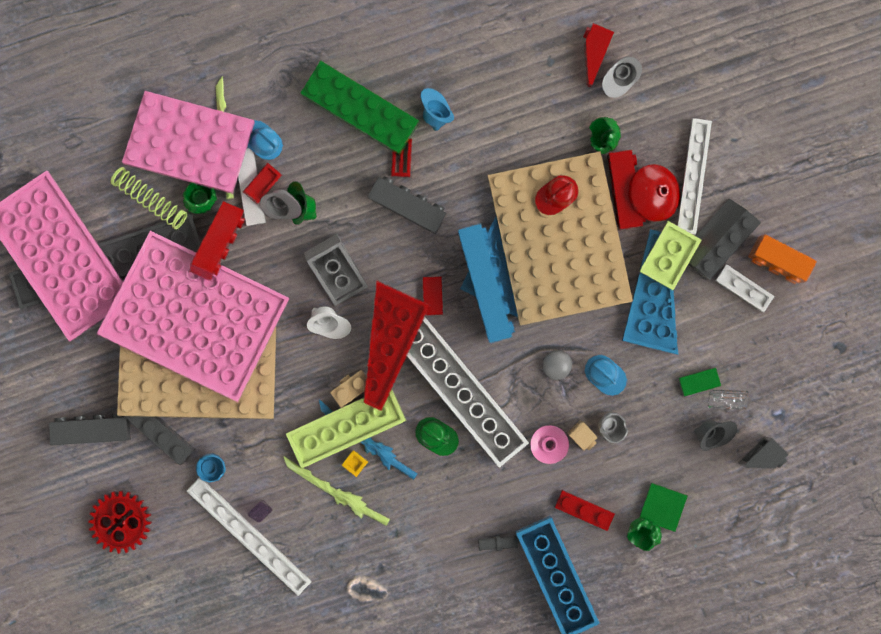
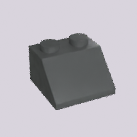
(765, 455)

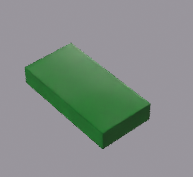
(699, 382)

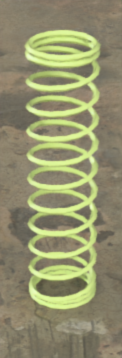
(178, 215)

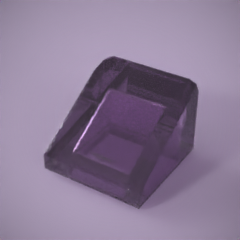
(260, 511)

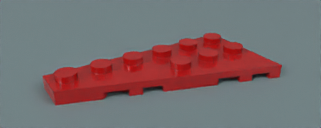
(392, 335)

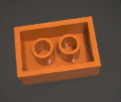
(781, 259)

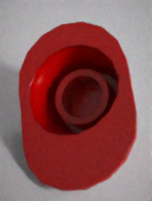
(556, 195)

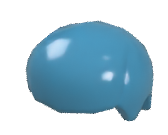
(210, 467)

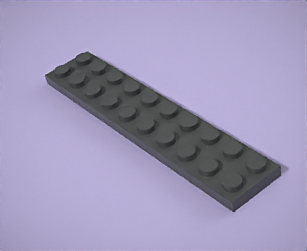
(120, 252)

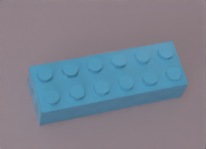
(484, 282)
(557, 576)

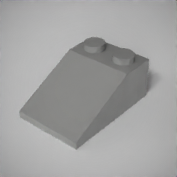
(335, 269)

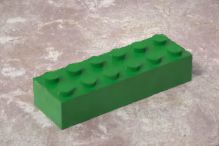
(359, 108)

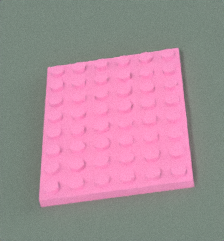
(190, 323)

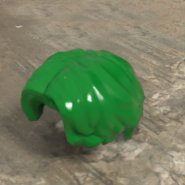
(604, 134)
(198, 198)
(644, 534)

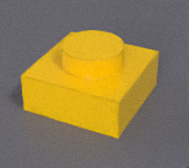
(355, 463)

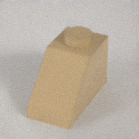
(582, 436)

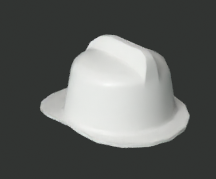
(328, 323)

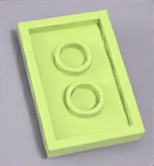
(670, 255)

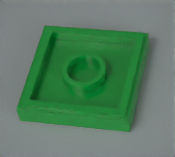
(663, 506)

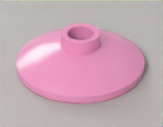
(557, 451)

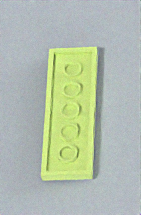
(343, 429)

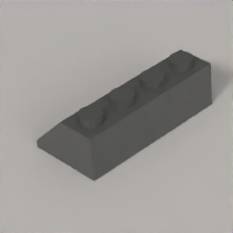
(721, 238)

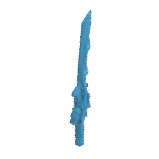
(379, 449)

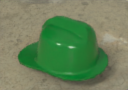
(307, 203)
(436, 436)

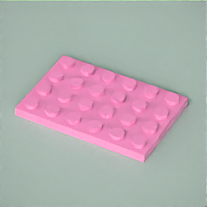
(188, 142)

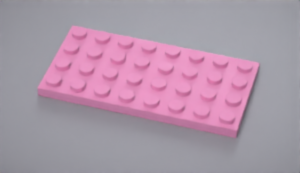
(58, 255)

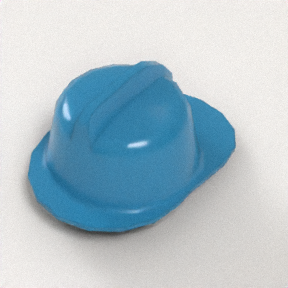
(436, 109)
(265, 141)
(605, 375)

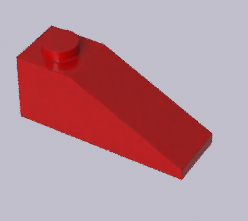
(595, 47)

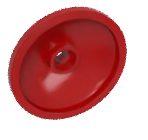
(647, 196)

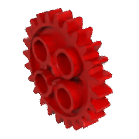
(131, 534)

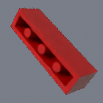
(621, 172)
(216, 241)

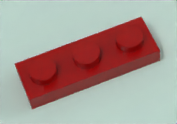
(584, 510)

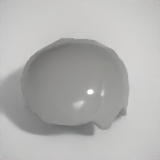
(557, 365)
(612, 428)

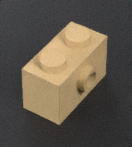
(349, 388)

